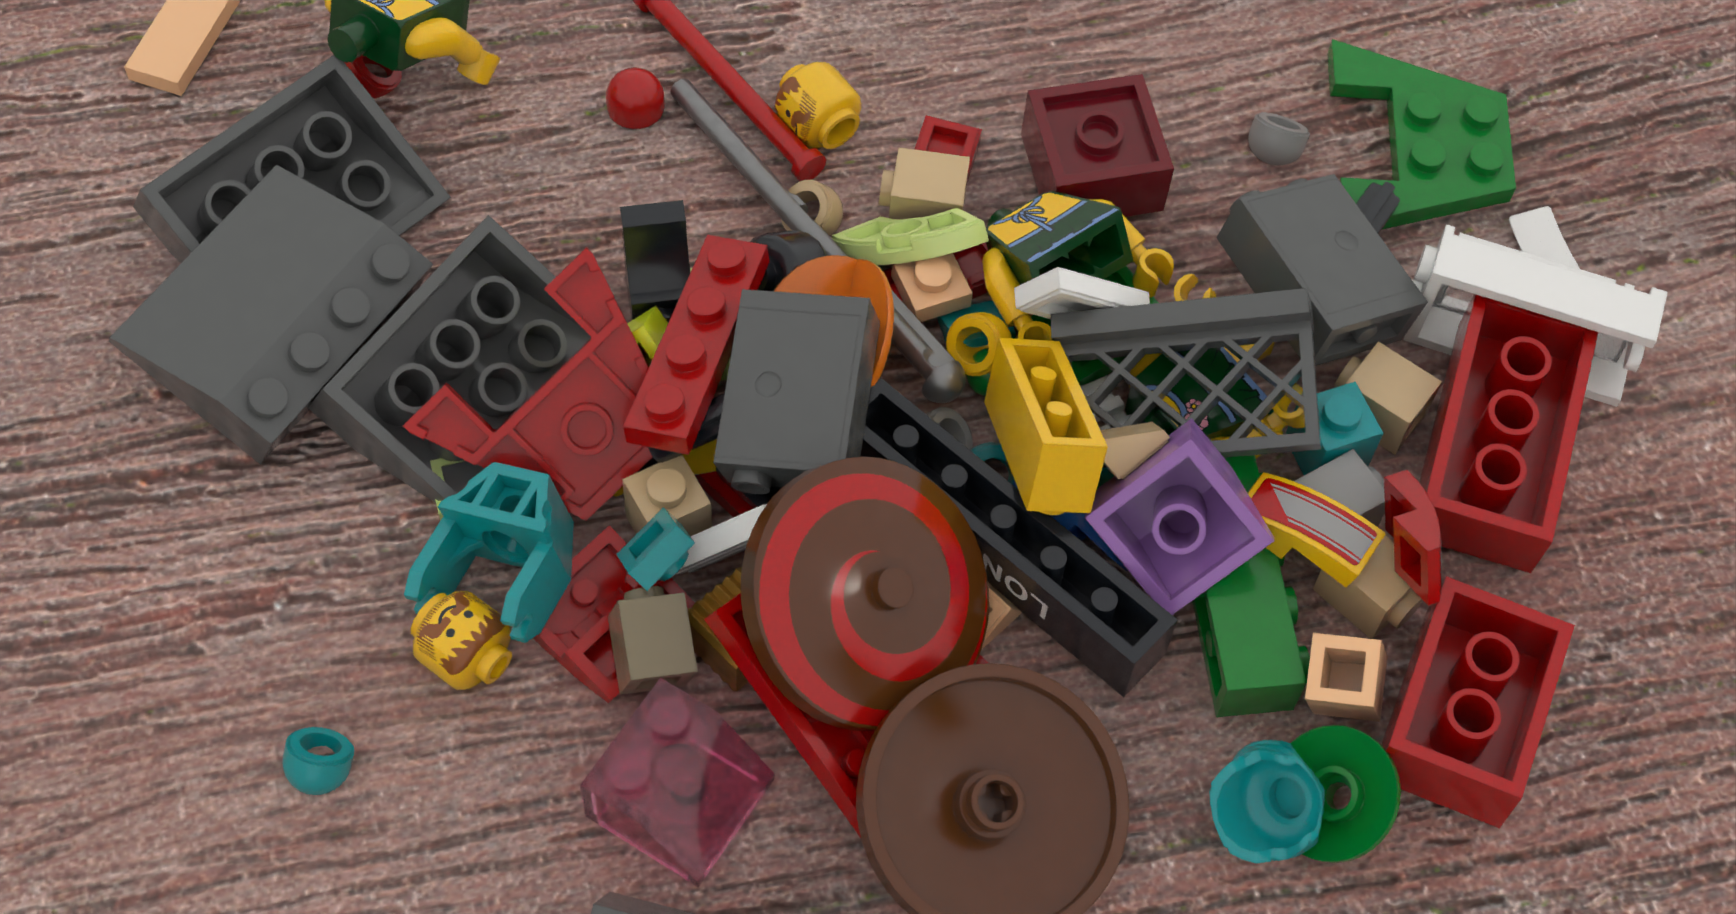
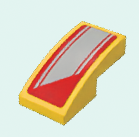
(1315, 526)

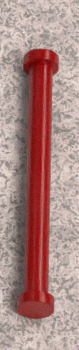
(805, 162)

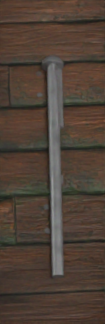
(941, 372)

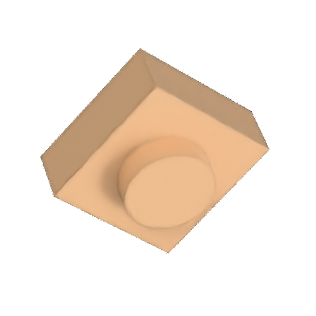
(932, 286)

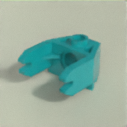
(509, 519)

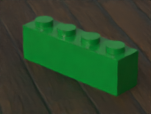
(1250, 631)

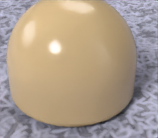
(830, 209)

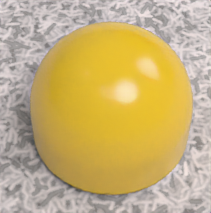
(969, 324)

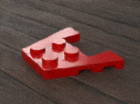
(574, 418)

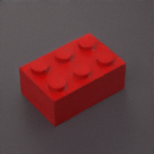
(1475, 701)

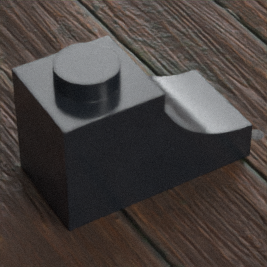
(655, 255)

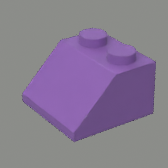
(1180, 519)

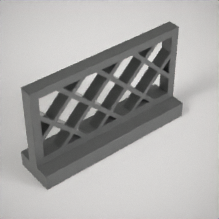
(1197, 327)

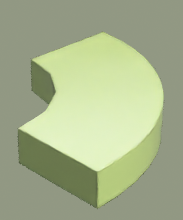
(912, 239)

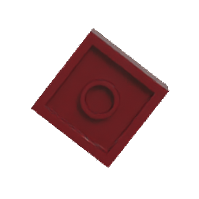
(1099, 143)

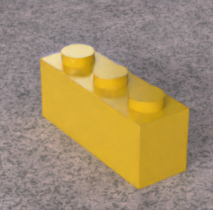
(1045, 426)

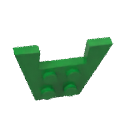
(1443, 133)

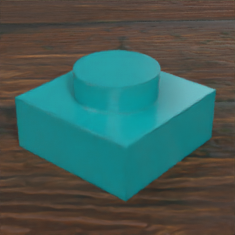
(656, 550)

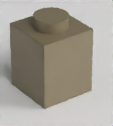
(651, 640)

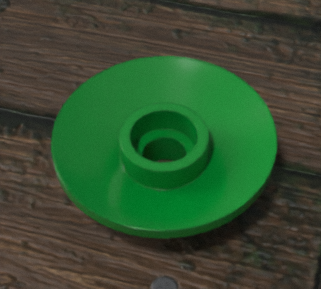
(1355, 760)

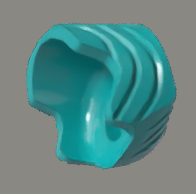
(1267, 803)

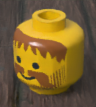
(818, 105)
(461, 640)

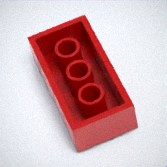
(1506, 431)

